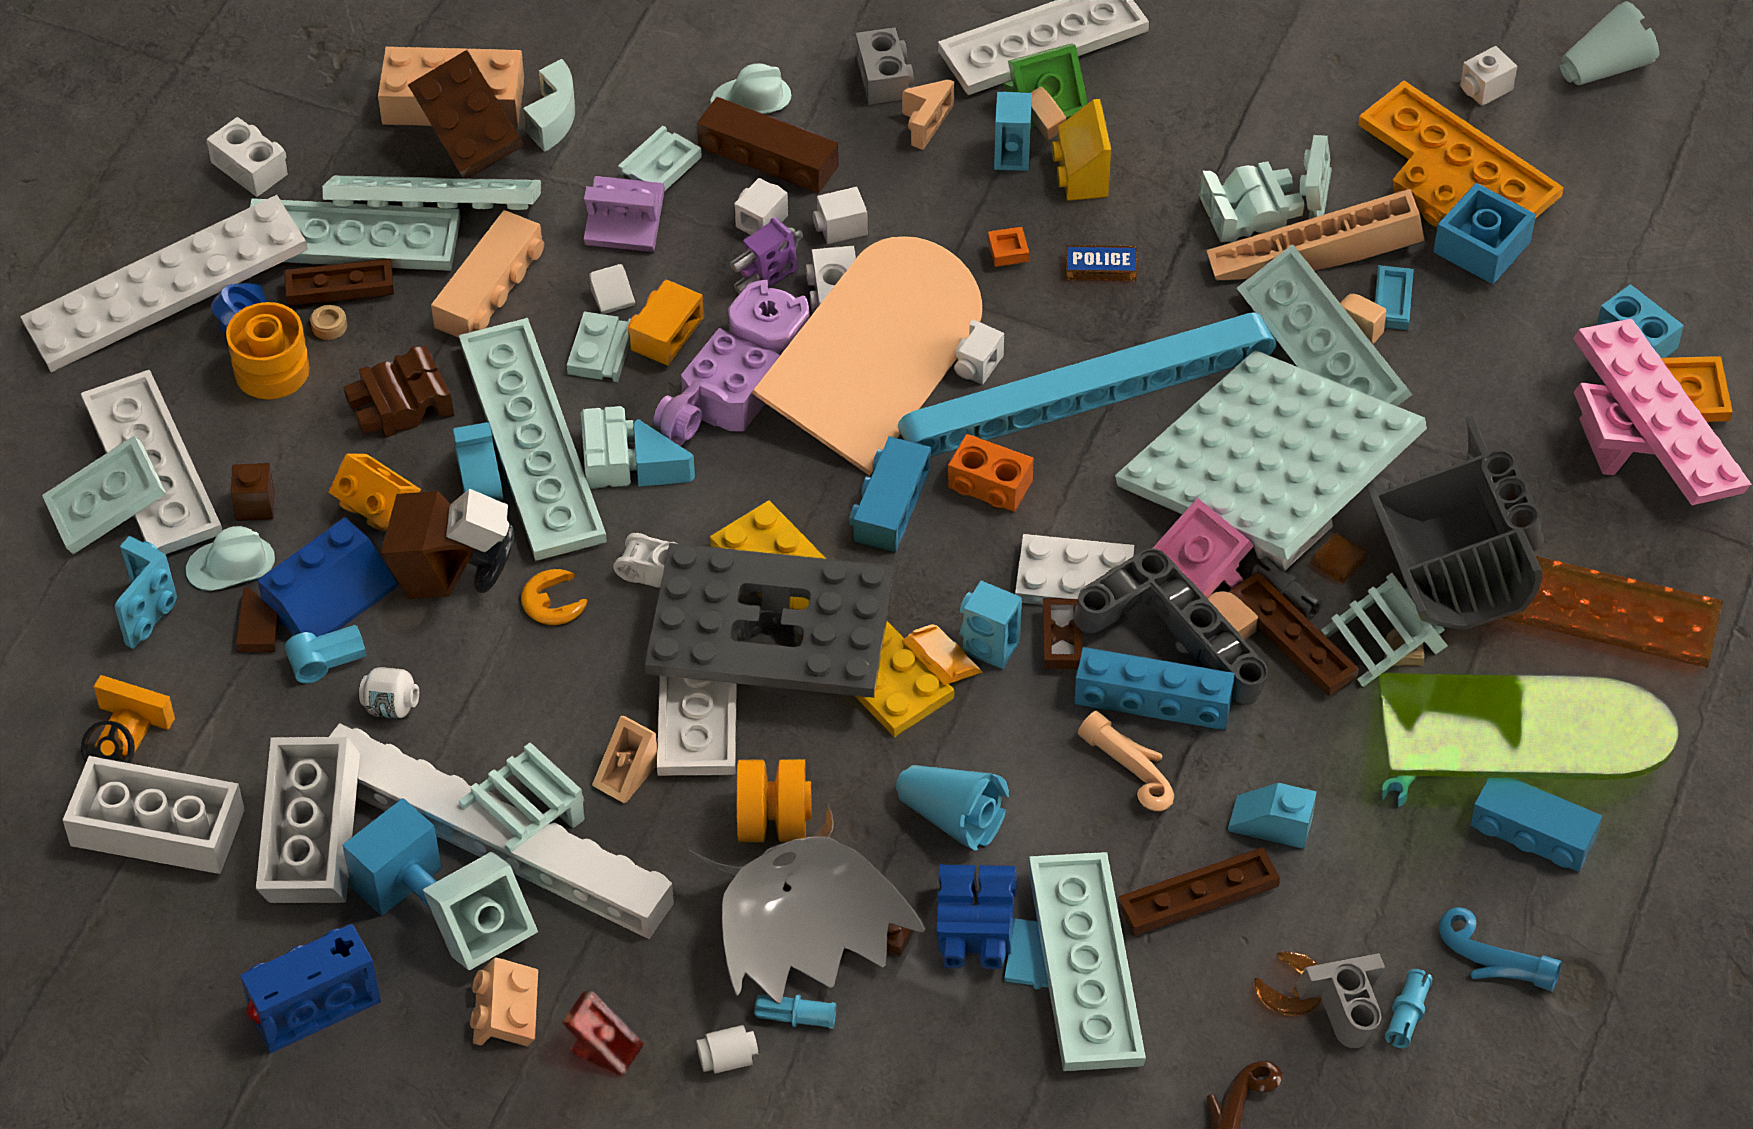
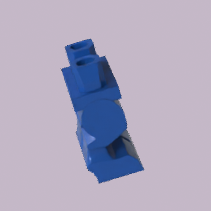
(979, 927)

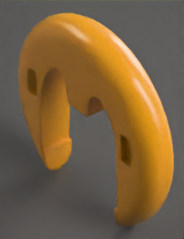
(537, 604)

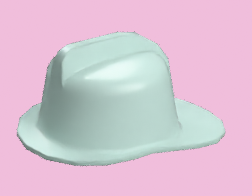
(756, 88)
(231, 559)

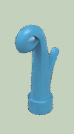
(1499, 962)

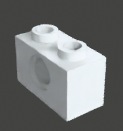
(826, 270)

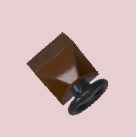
(427, 560)

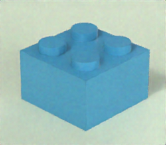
(1484, 233)

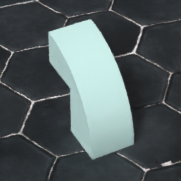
(553, 115)

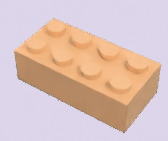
(403, 65)

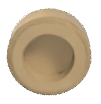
(328, 322)

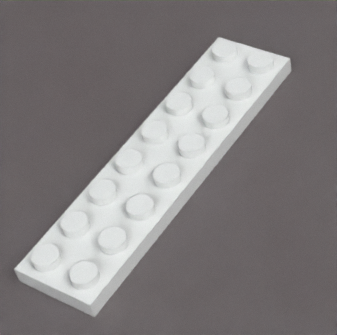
(163, 283)

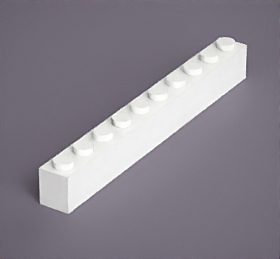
(549, 859)

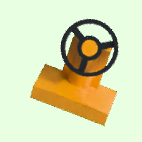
(133, 714)

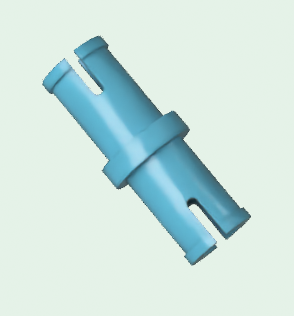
(1408, 1008)

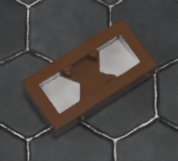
(1060, 635)

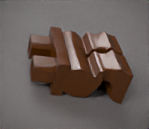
(399, 393)

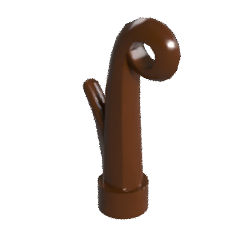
(1230, 1113)

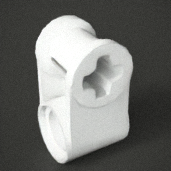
(645, 559)

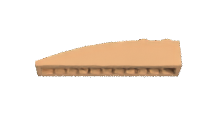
(1327, 239)

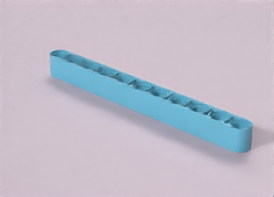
(1088, 384)

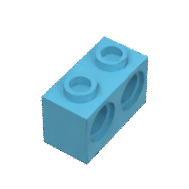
(1656, 324)
(991, 624)

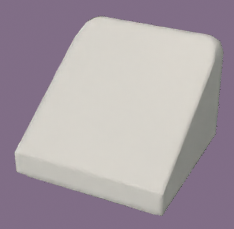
(611, 289)

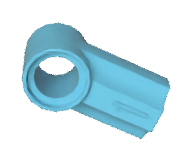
(314, 655)

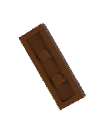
(339, 282)

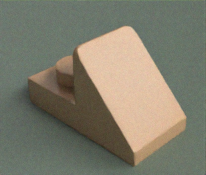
(927, 109)

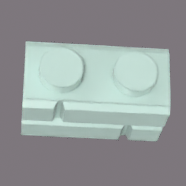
(606, 447)

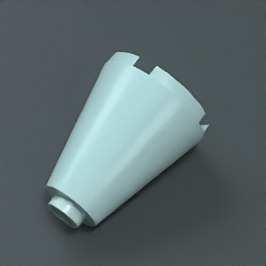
(1611, 47)

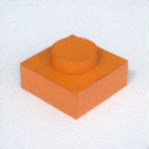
(1008, 246)

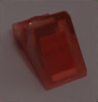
(601, 1035)

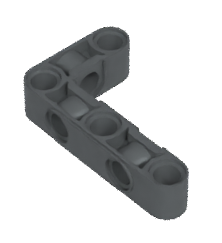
(1180, 606)

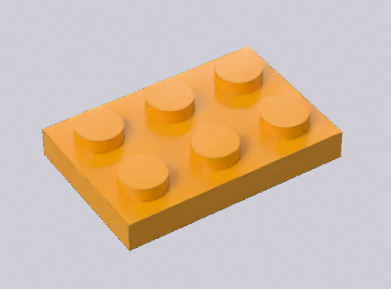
(1704, 384)

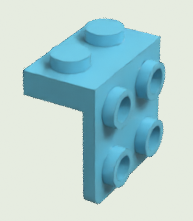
(150, 591)

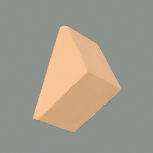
(627, 760)

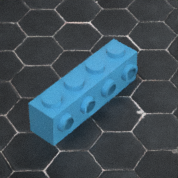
(1154, 688)

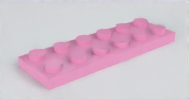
(1661, 411)

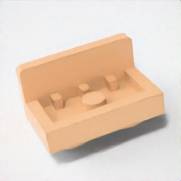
(505, 1002)

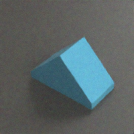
(660, 459)

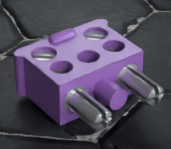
(767, 255)

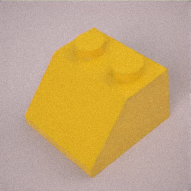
(1083, 154)

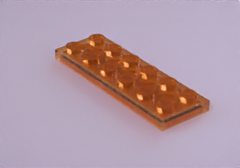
(1623, 613)

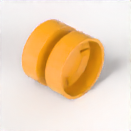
(268, 350)
(783, 800)

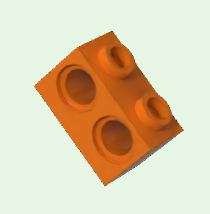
(990, 472)

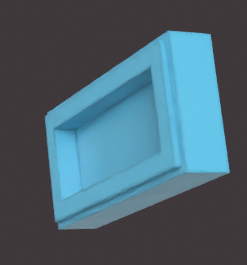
(1395, 294)

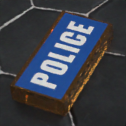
(1101, 262)

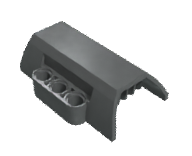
(1464, 537)

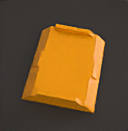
(940, 654)

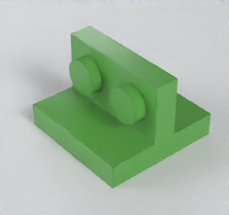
(1056, 72)

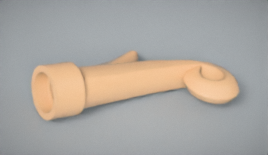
(1136, 758)

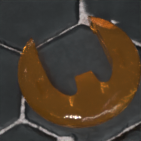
(1284, 1004)

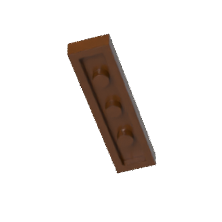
(1296, 635)
(1198, 891)

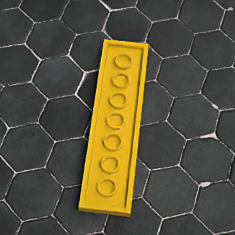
(904, 685)

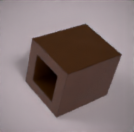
(252, 491)

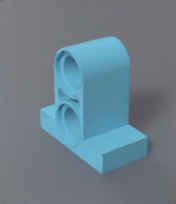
(477, 460)

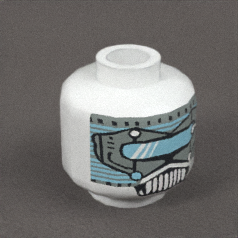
(388, 692)

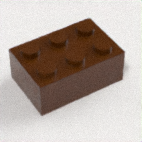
(466, 115)

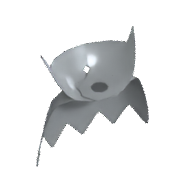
(831, 906)

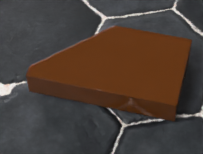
(257, 625)

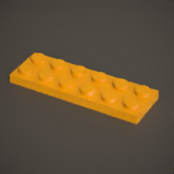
(1414, 121)

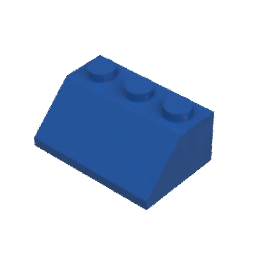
(327, 581)

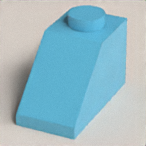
(1275, 814)

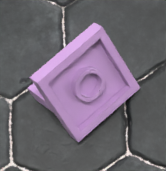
(623, 213)

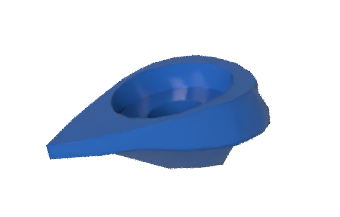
(233, 299)

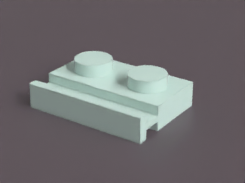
(661, 158)
(1317, 181)
(599, 347)

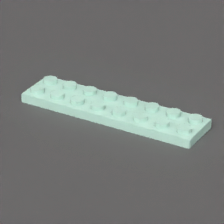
(532, 439)

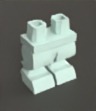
(1249, 201)

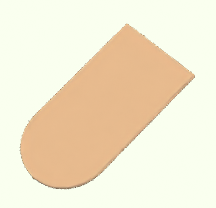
(875, 346)

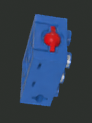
(310, 988)

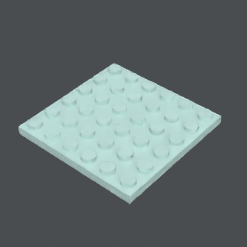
(1272, 452)

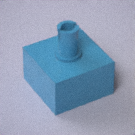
(393, 857)

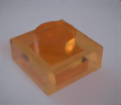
(1339, 558)

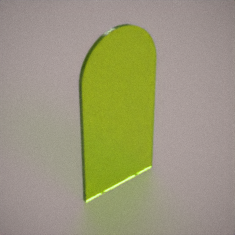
(1523, 727)

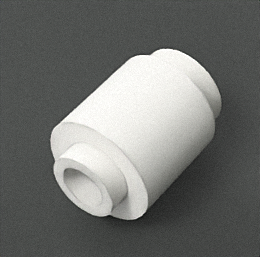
(727, 1049)

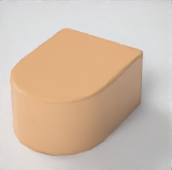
(1046, 113)
(1366, 314)
(1236, 612)

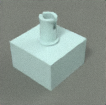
(480, 910)

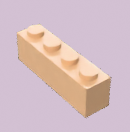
(488, 275)

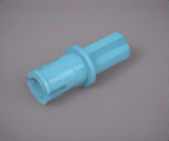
(796, 1011)

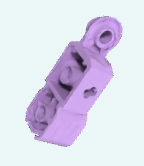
(732, 363)

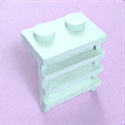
(1401, 611)
(544, 781)

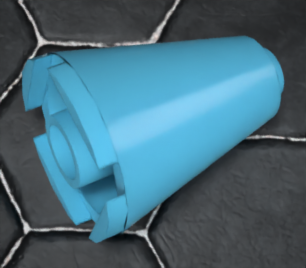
(956, 801)

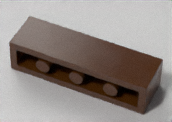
(767, 144)

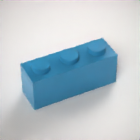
(890, 494)
(1536, 821)

